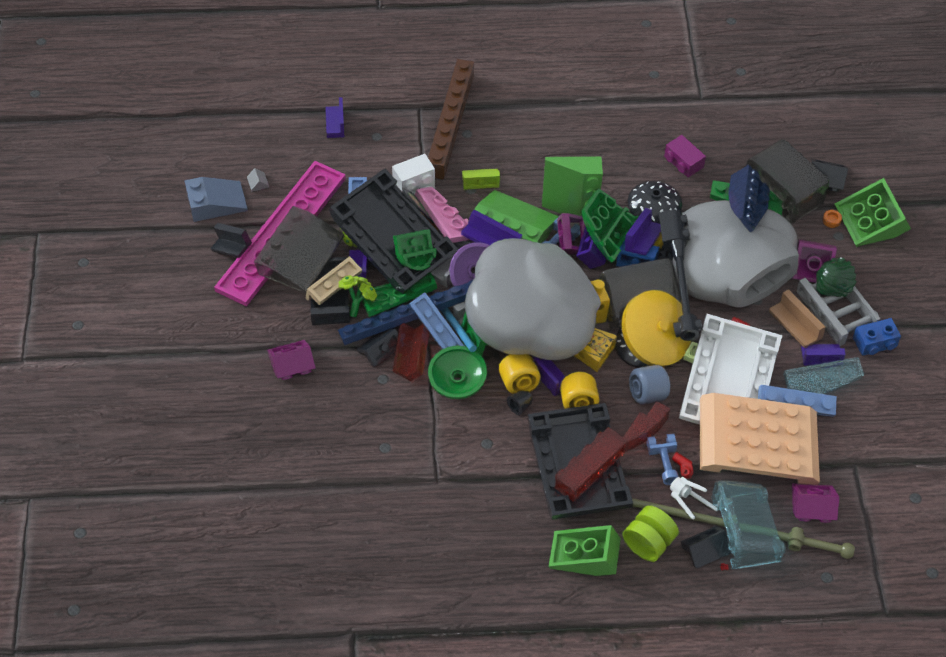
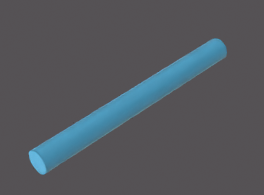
(459, 330)

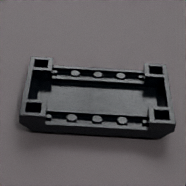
(378, 213)
(560, 437)

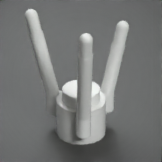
(681, 488)

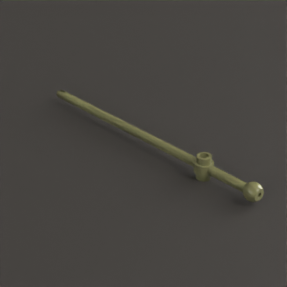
(794, 538)

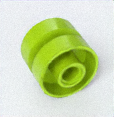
(650, 533)

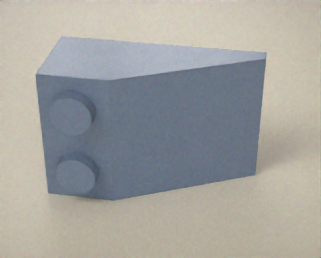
(214, 197)

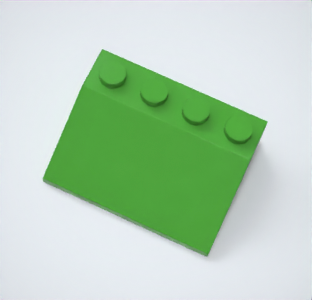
(570, 183)
(519, 216)

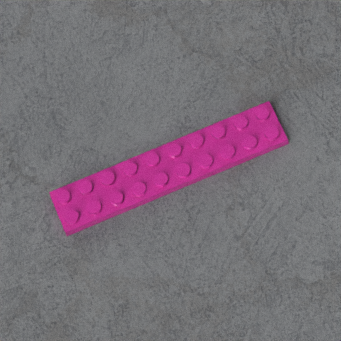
(311, 194)

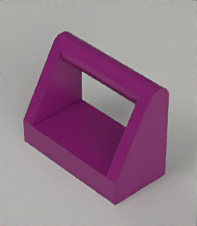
(564, 231)

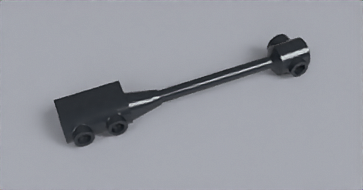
(674, 239)

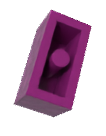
(684, 156)

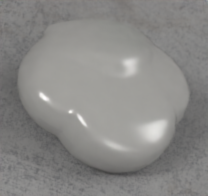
(732, 264)
(531, 300)

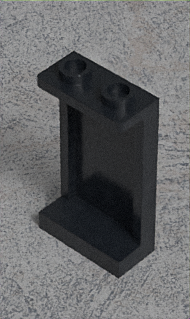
(334, 309)

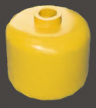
(519, 373)
(579, 390)

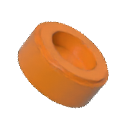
(832, 218)

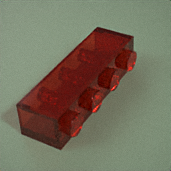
(590, 464)

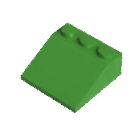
(872, 214)

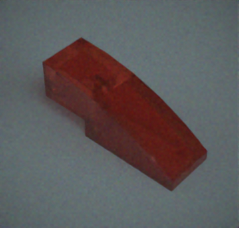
(646, 425)

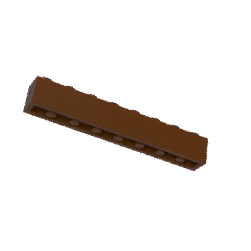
(451, 117)

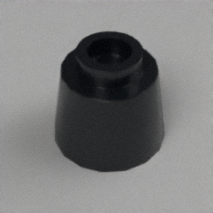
(519, 401)

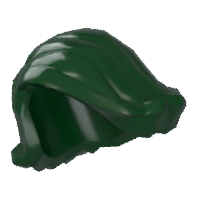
(836, 278)

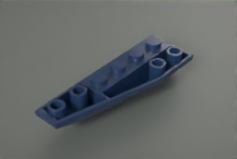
(748, 197)

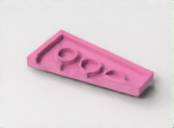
(443, 215)

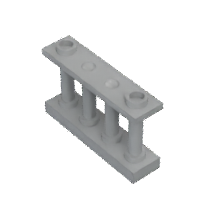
(829, 318)

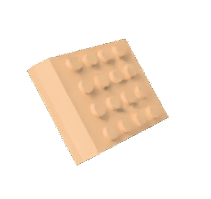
(759, 437)

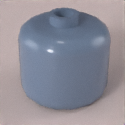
(649, 384)

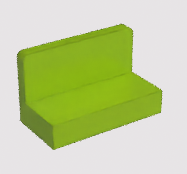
(481, 179)

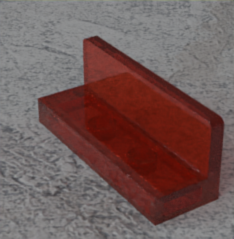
(411, 351)

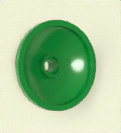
(453, 363)

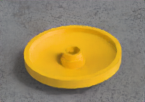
(650, 328)

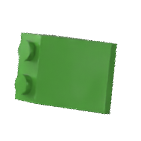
(586, 550)

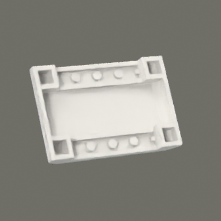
(730, 362)

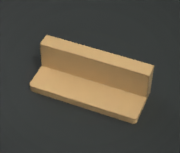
(328, 284)

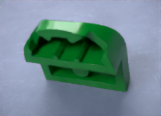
(415, 249)

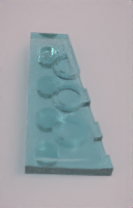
(825, 376)

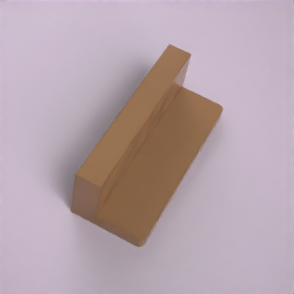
(798, 319)

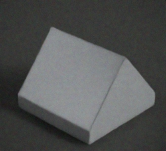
(257, 180)

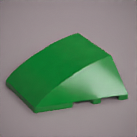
(607, 223)

